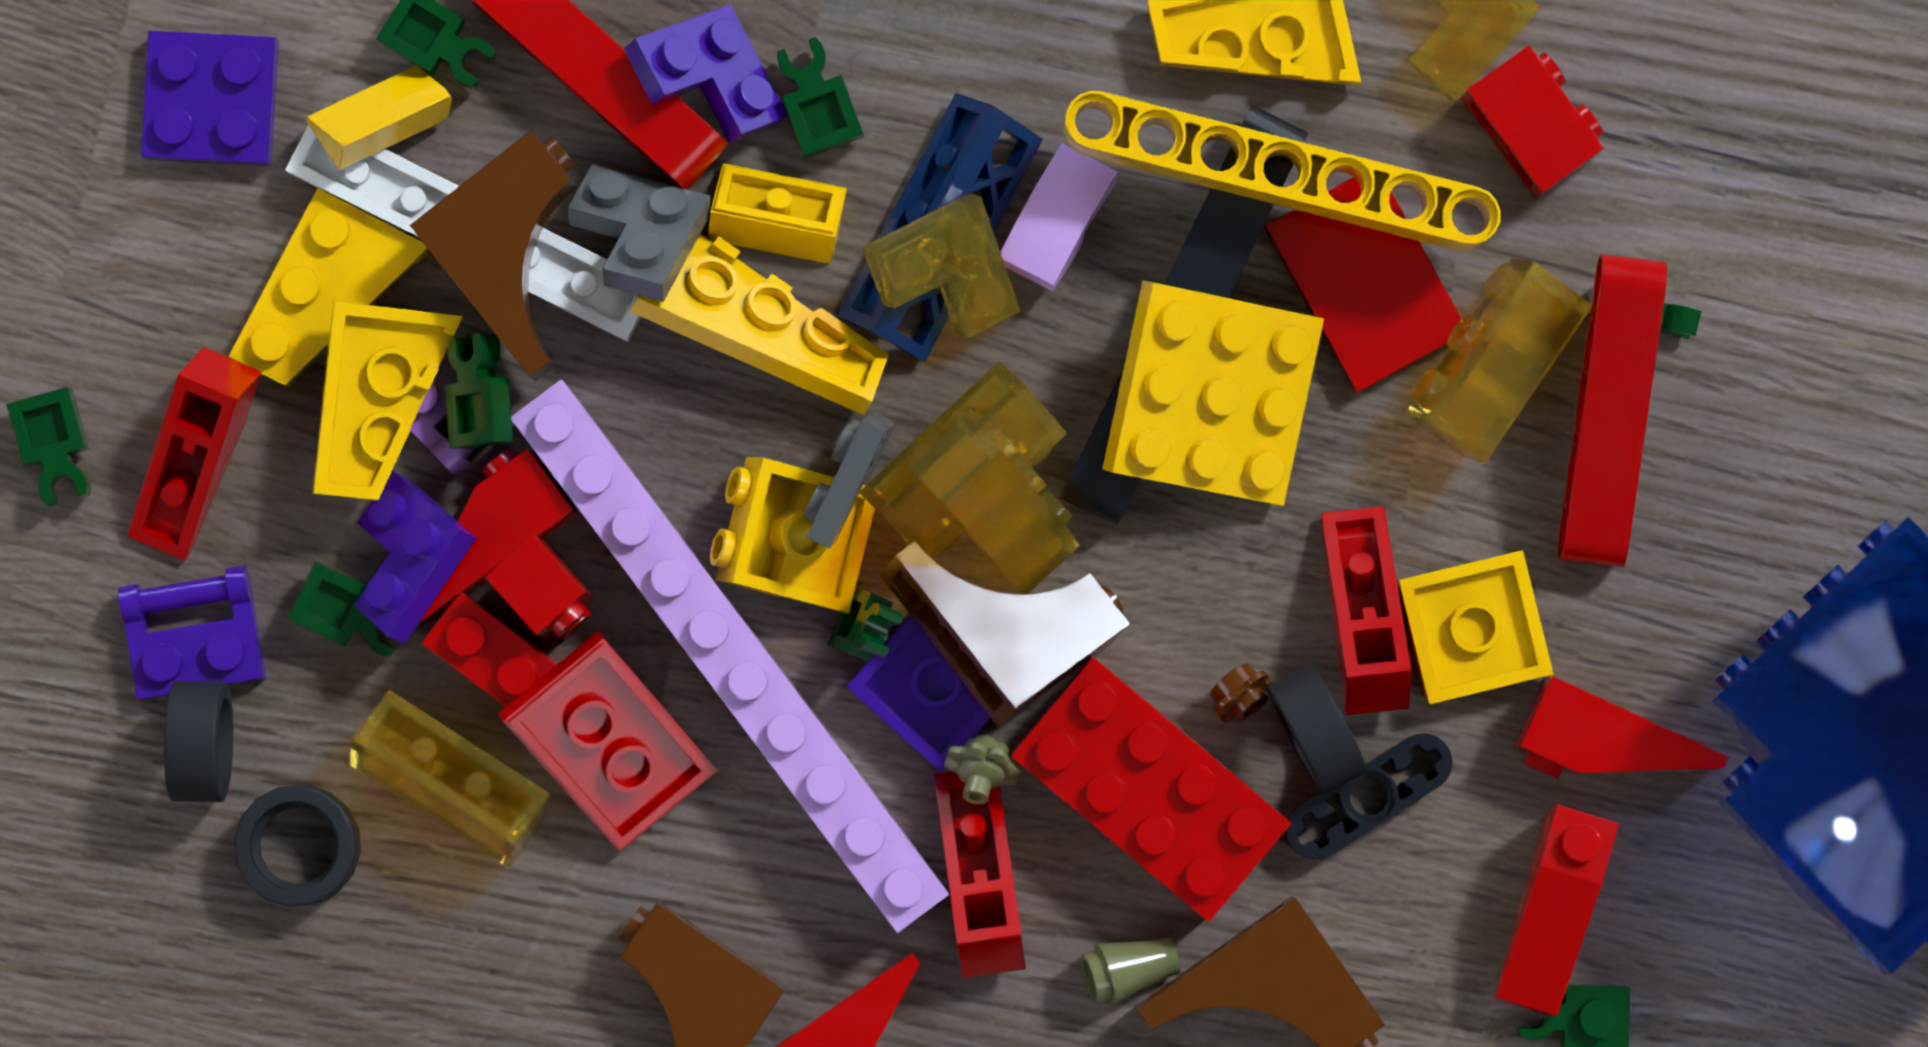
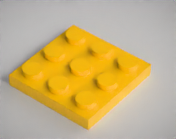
(1212, 393)

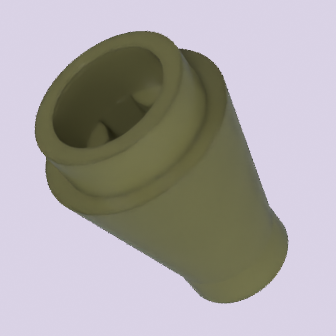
(1126, 968)

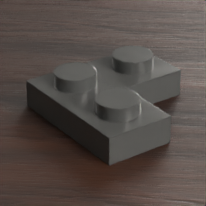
(653, 225)
(858, 455)

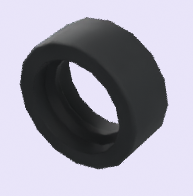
(1317, 729)
(198, 741)
(249, 850)

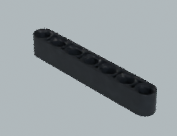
(1206, 264)

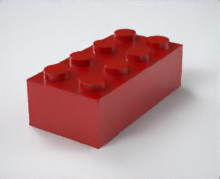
(1150, 789)

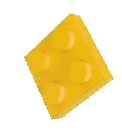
(1474, 627)

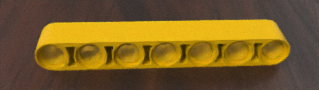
(1312, 163)

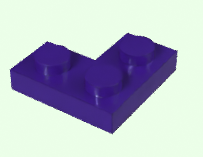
(712, 56)
(423, 555)

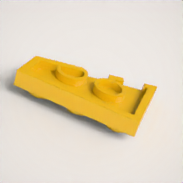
(330, 258)

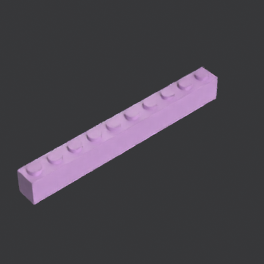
(730, 655)

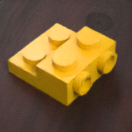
(769, 543)

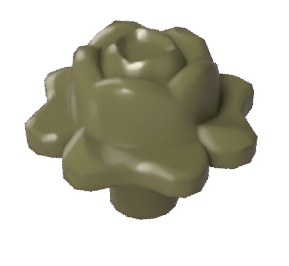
(982, 767)

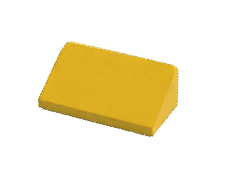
(380, 116)
(776, 213)

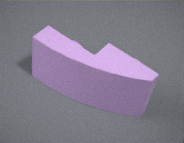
(1057, 216)

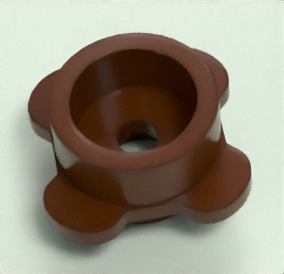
(1240, 693)

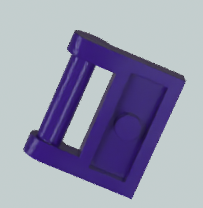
(201, 652)

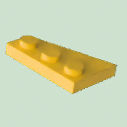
(1257, 38)
(372, 391)

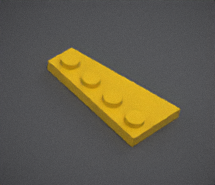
(763, 325)

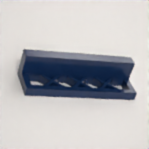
(950, 168)

